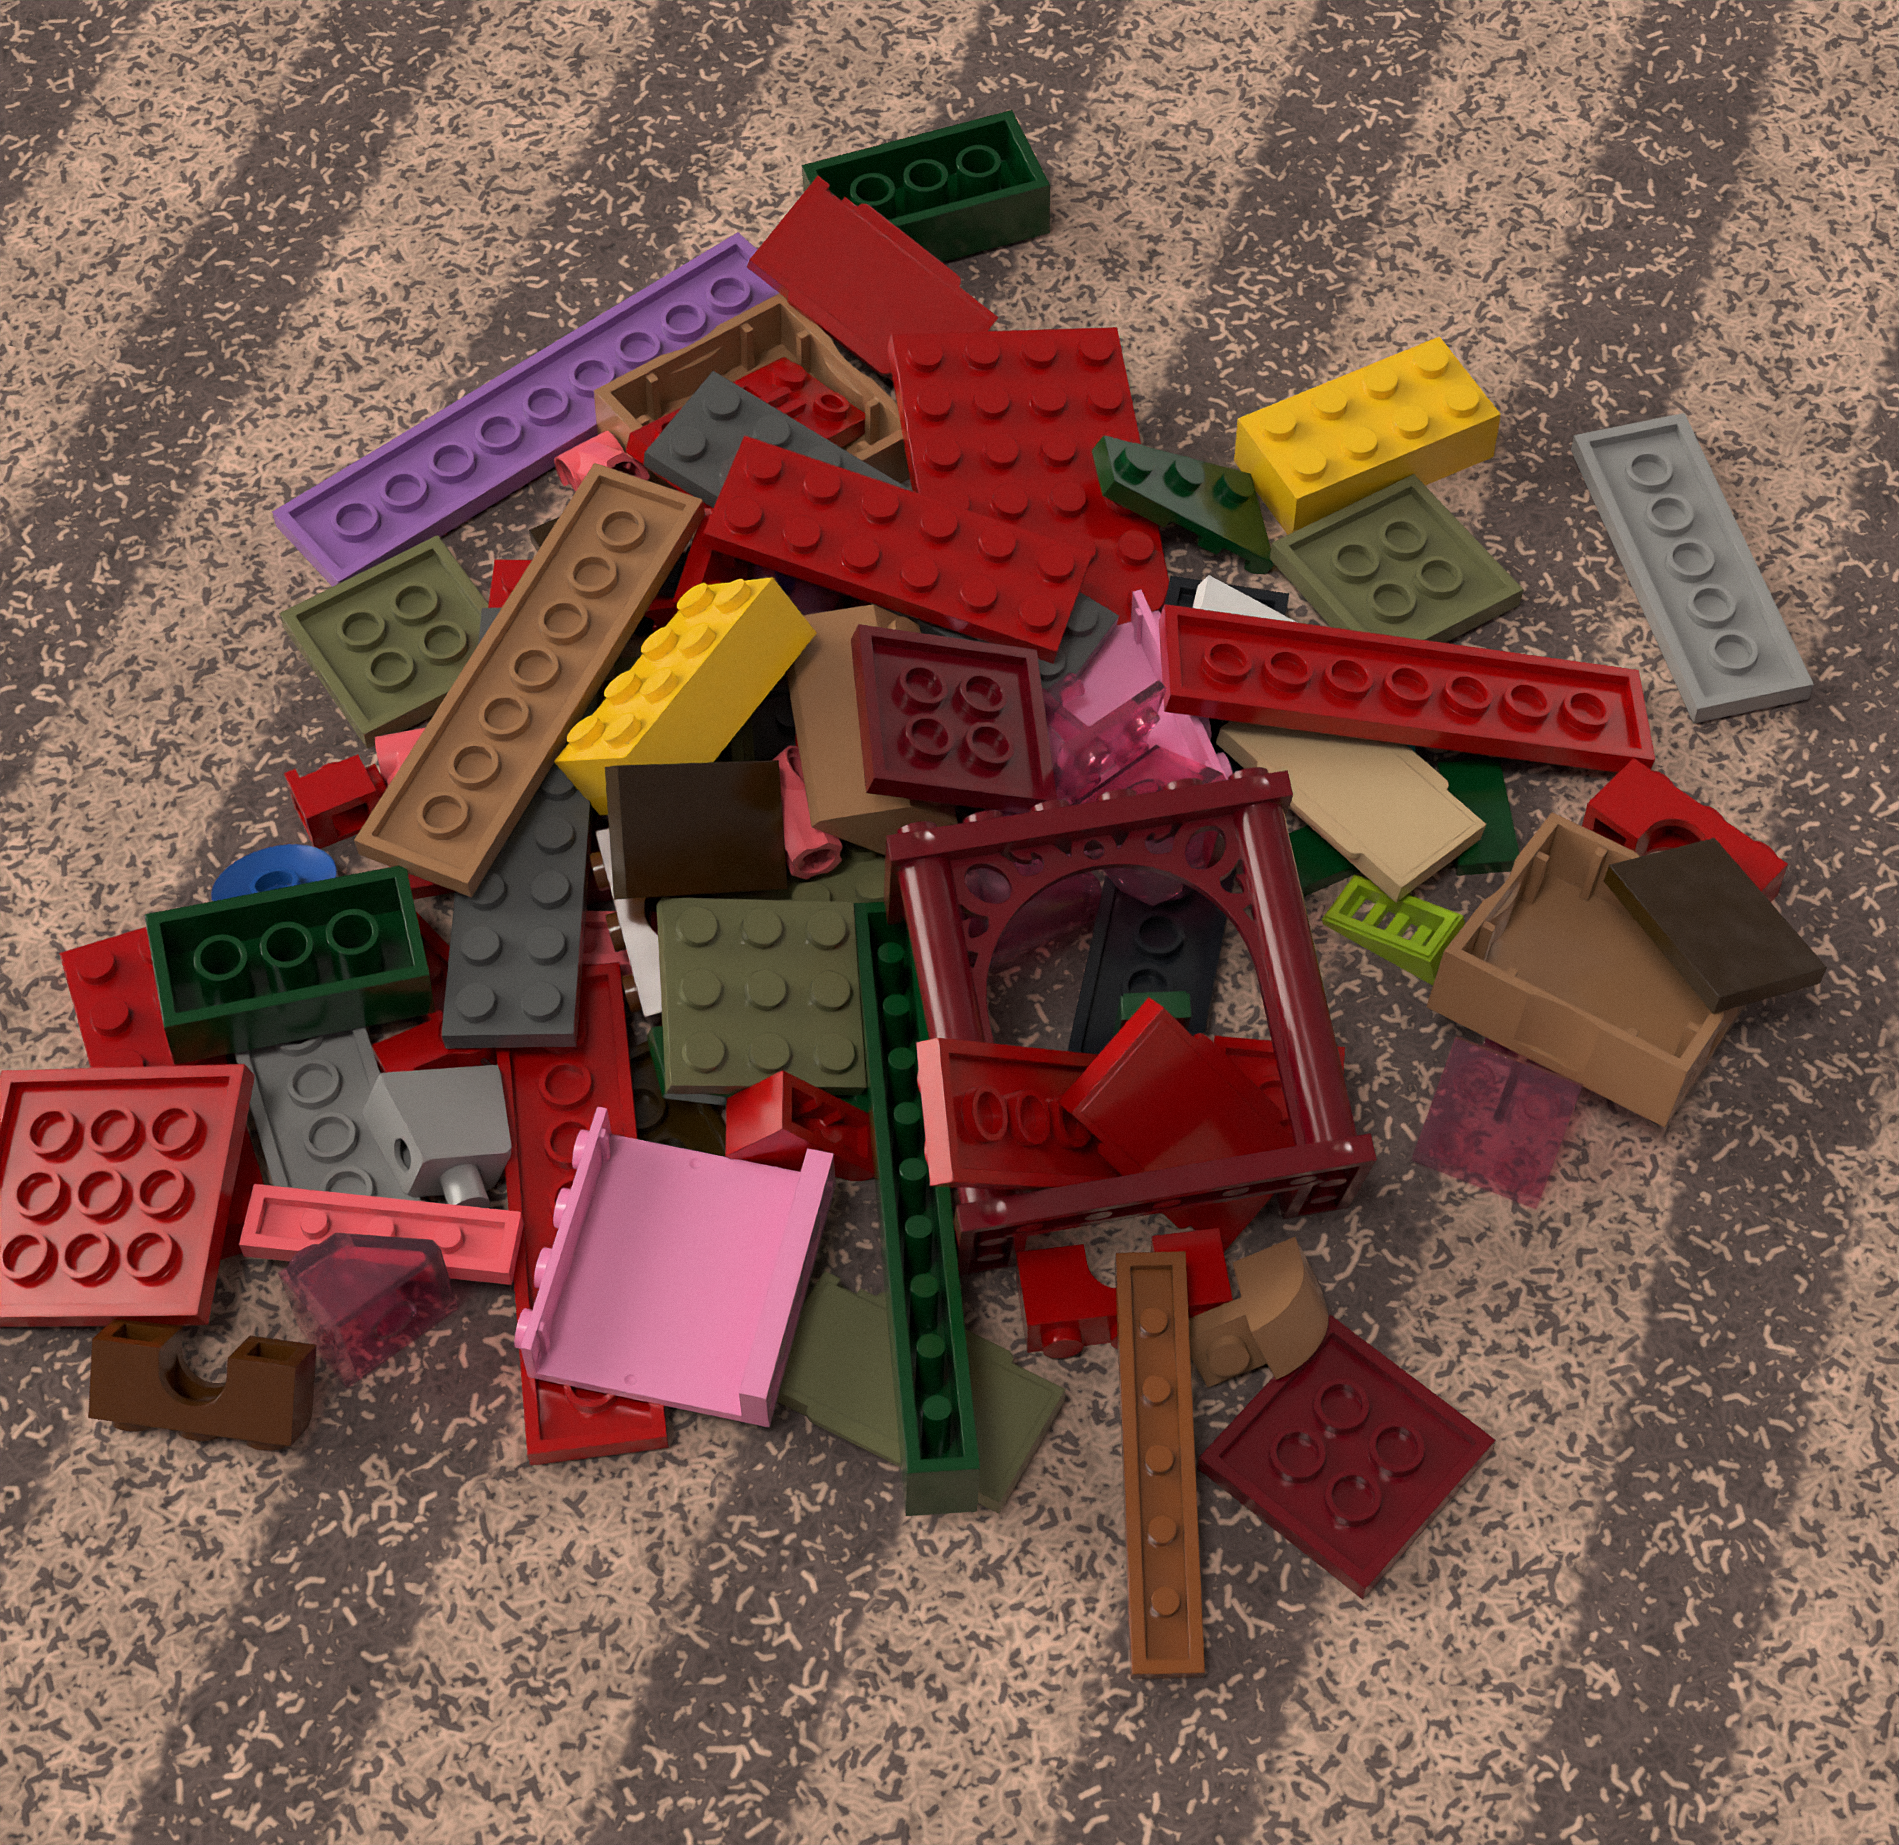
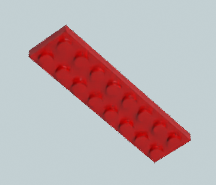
(1402, 690)
(547, 1103)

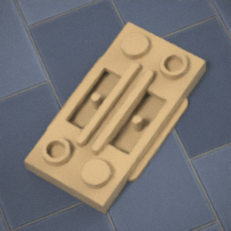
(1365, 799)

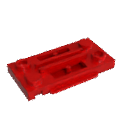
(862, 277)
(789, 390)
(1173, 1102)

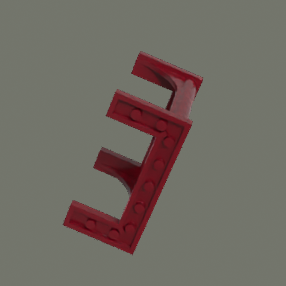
(1242, 830)

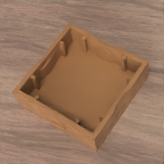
(738, 349)
(1577, 981)

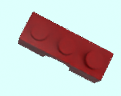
(1653, 815)
(1071, 1309)

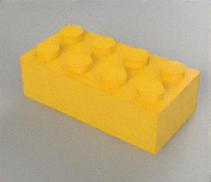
(1366, 433)
(690, 684)

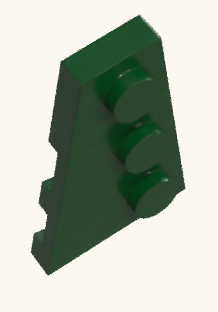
(1195, 494)

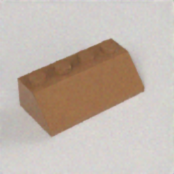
(830, 741)

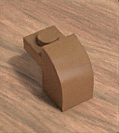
(1272, 1323)

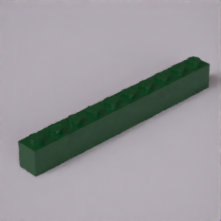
(915, 1235)

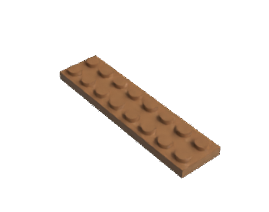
(530, 680)

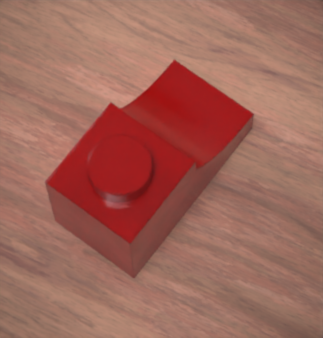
(785, 1116)

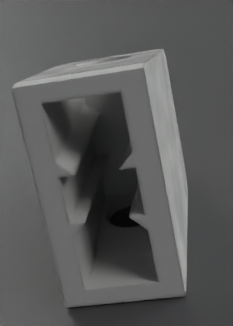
(442, 1131)

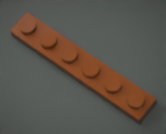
(1158, 1466)

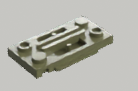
(845, 1385)

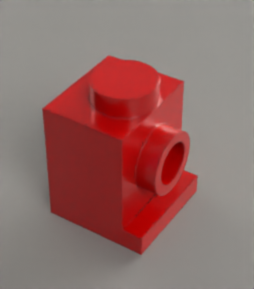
(335, 799)

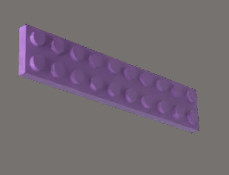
(511, 424)

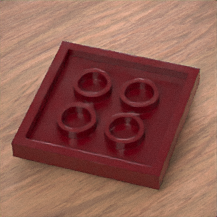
(951, 720)
(1347, 1458)

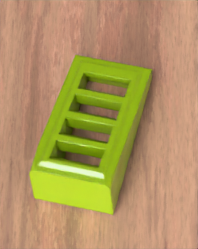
(1418, 955)

